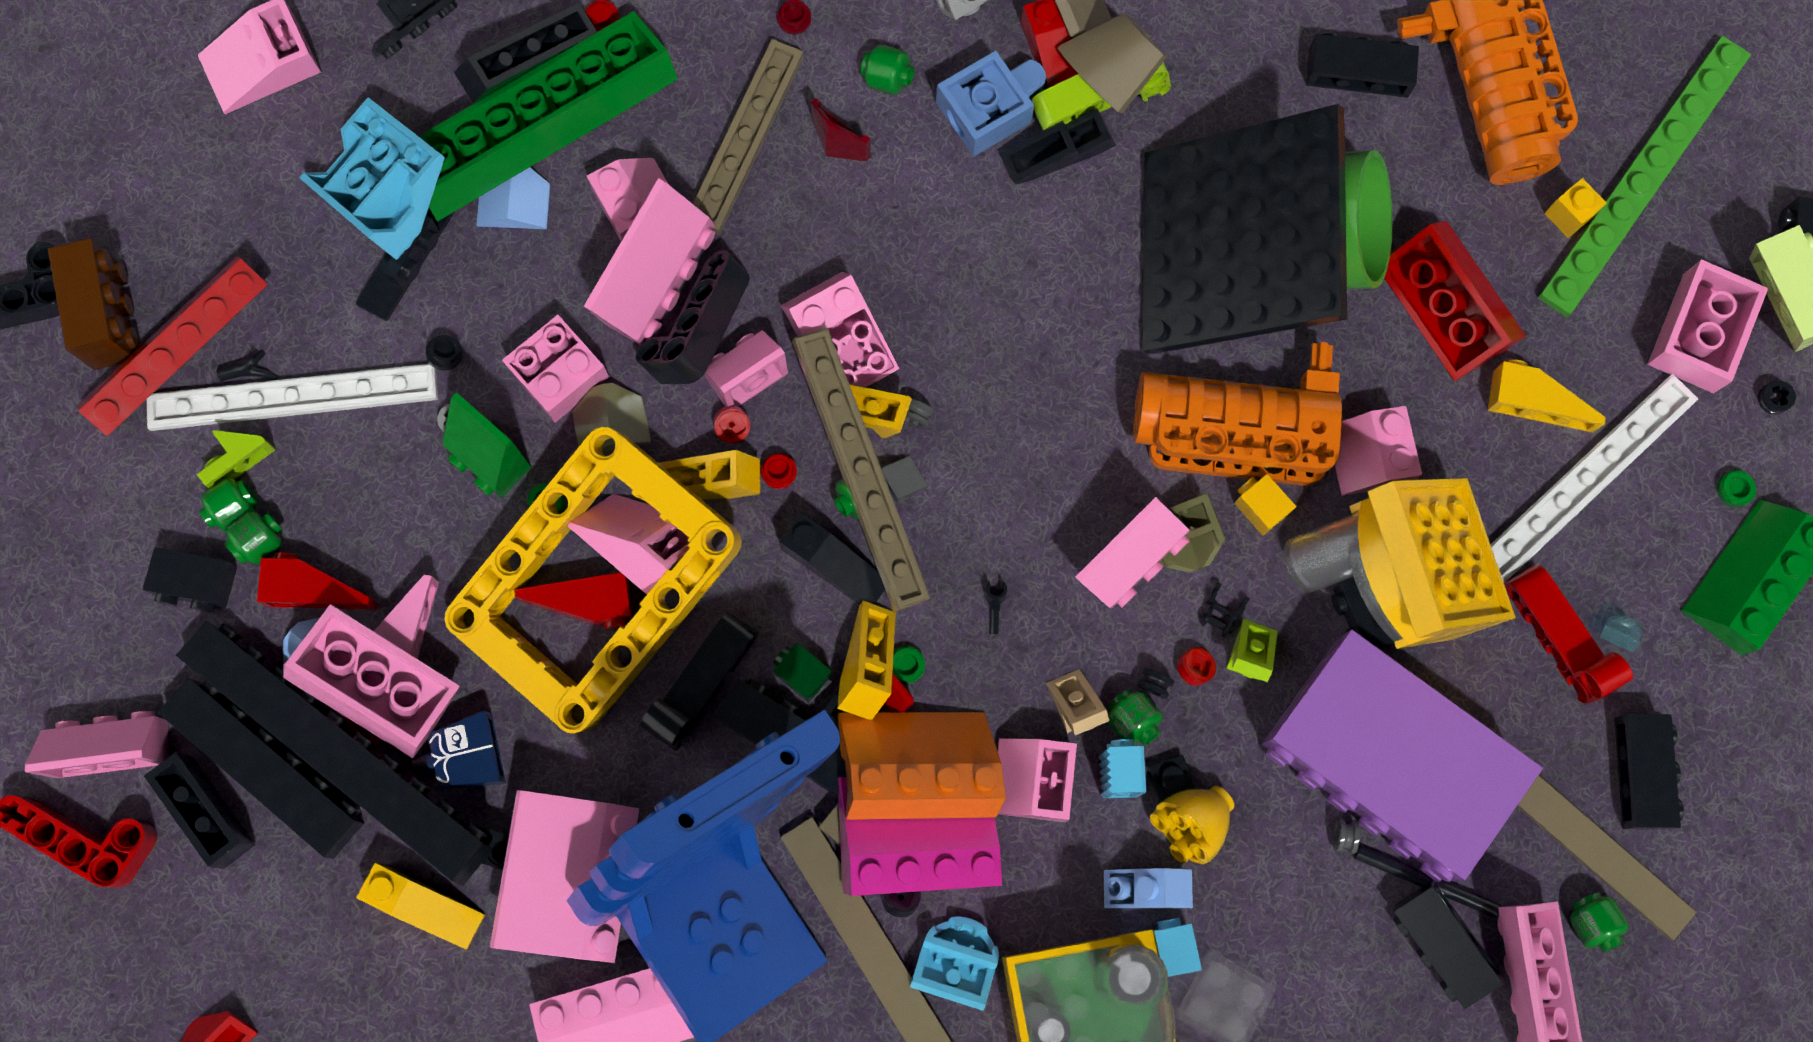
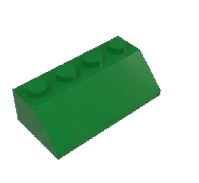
(1755, 577)

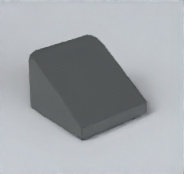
(903, 479)

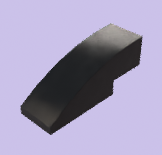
(1058, 147)

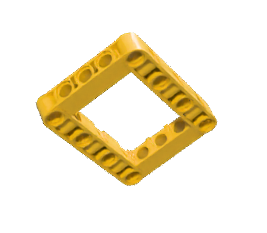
(537, 537)

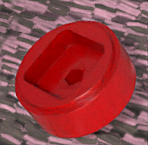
(731, 424)
(1196, 666)

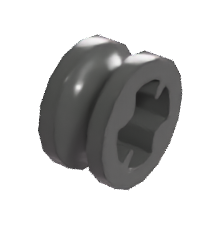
(918, 414)
(1346, 835)

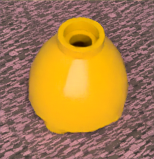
(1194, 823)

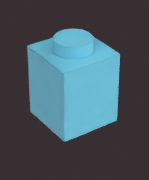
(1177, 947)

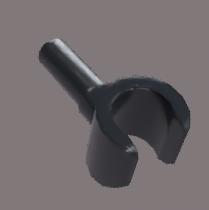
(995, 606)

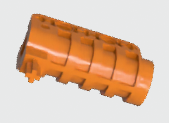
(1504, 80)
(1244, 422)

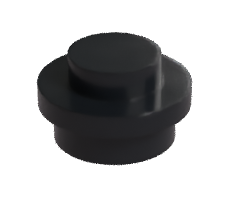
(443, 352)

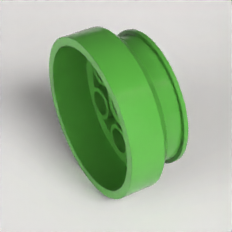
(1367, 219)

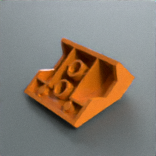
(921, 766)

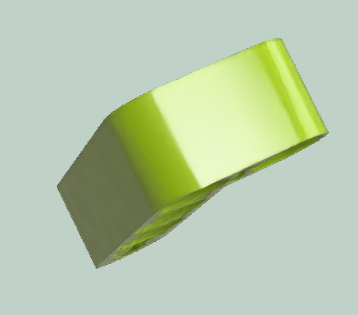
(1076, 97)

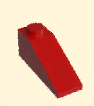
(1044, 34)
(295, 584)
(594, 600)

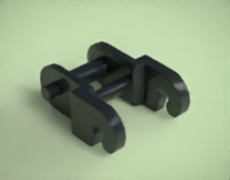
(1232, 615)

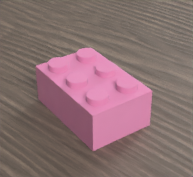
(1708, 326)

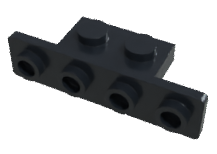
(409, 18)
(395, 276)

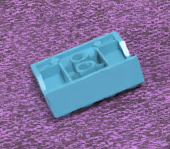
(380, 178)

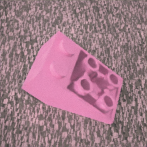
(258, 56)
(854, 332)
(632, 539)

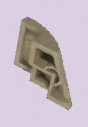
(1115, 59)

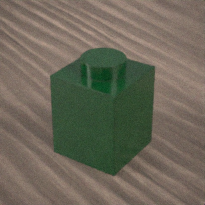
(801, 671)

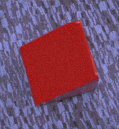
(900, 698)

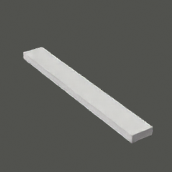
(291, 397)
(1591, 475)

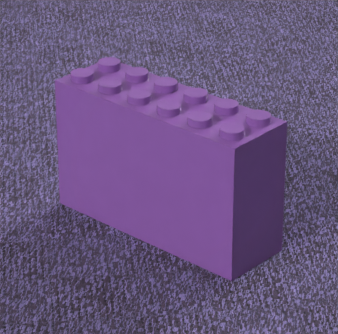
(1401, 758)

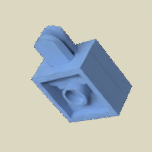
(985, 89)

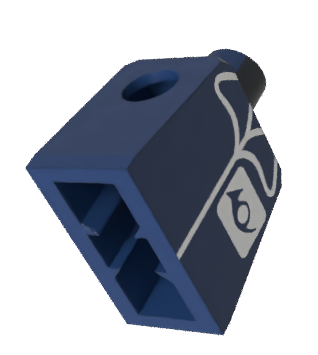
(463, 754)

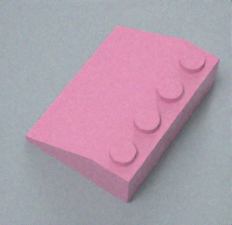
(651, 264)
(547, 857)

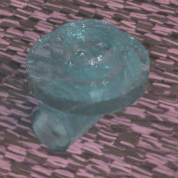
(1623, 632)

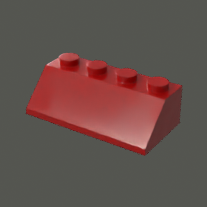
(1451, 300)

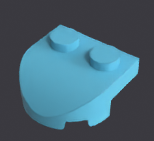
(957, 962)

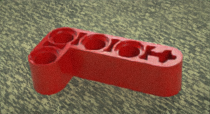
(1566, 636)
(69, 836)

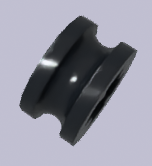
(1787, 401)
(1155, 683)

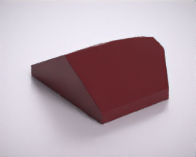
(837, 138)

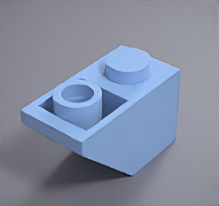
(1148, 888)

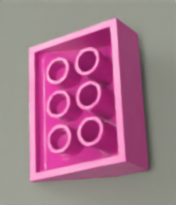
(916, 853)

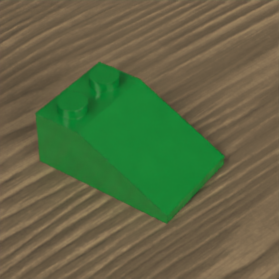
(482, 449)

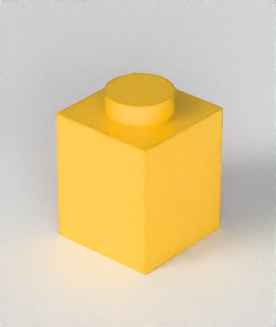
(1575, 208)
(1263, 503)

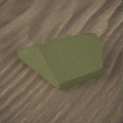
(613, 408)
(1205, 535)

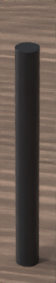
(1420, 879)

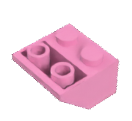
(556, 368)
(1037, 778)

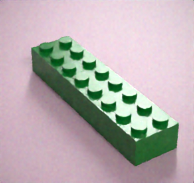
(546, 111)

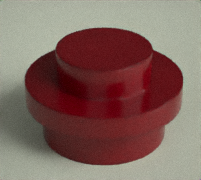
(794, 17)

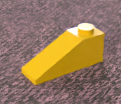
(1538, 397)
(718, 474)
(868, 662)
(420, 905)

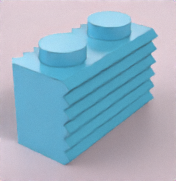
(1122, 770)

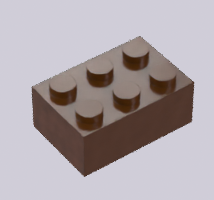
(93, 303)

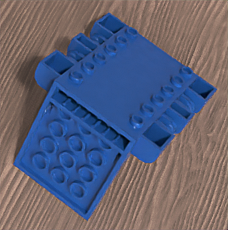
(700, 895)

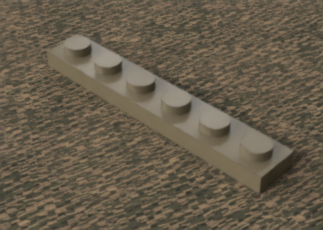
(748, 132)

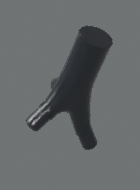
(245, 368)

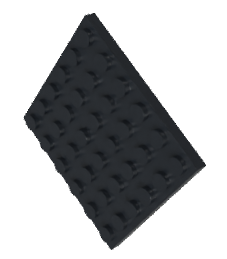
(1245, 232)

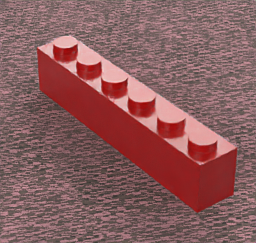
(171, 346)

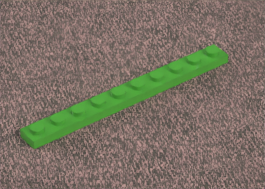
(1644, 177)

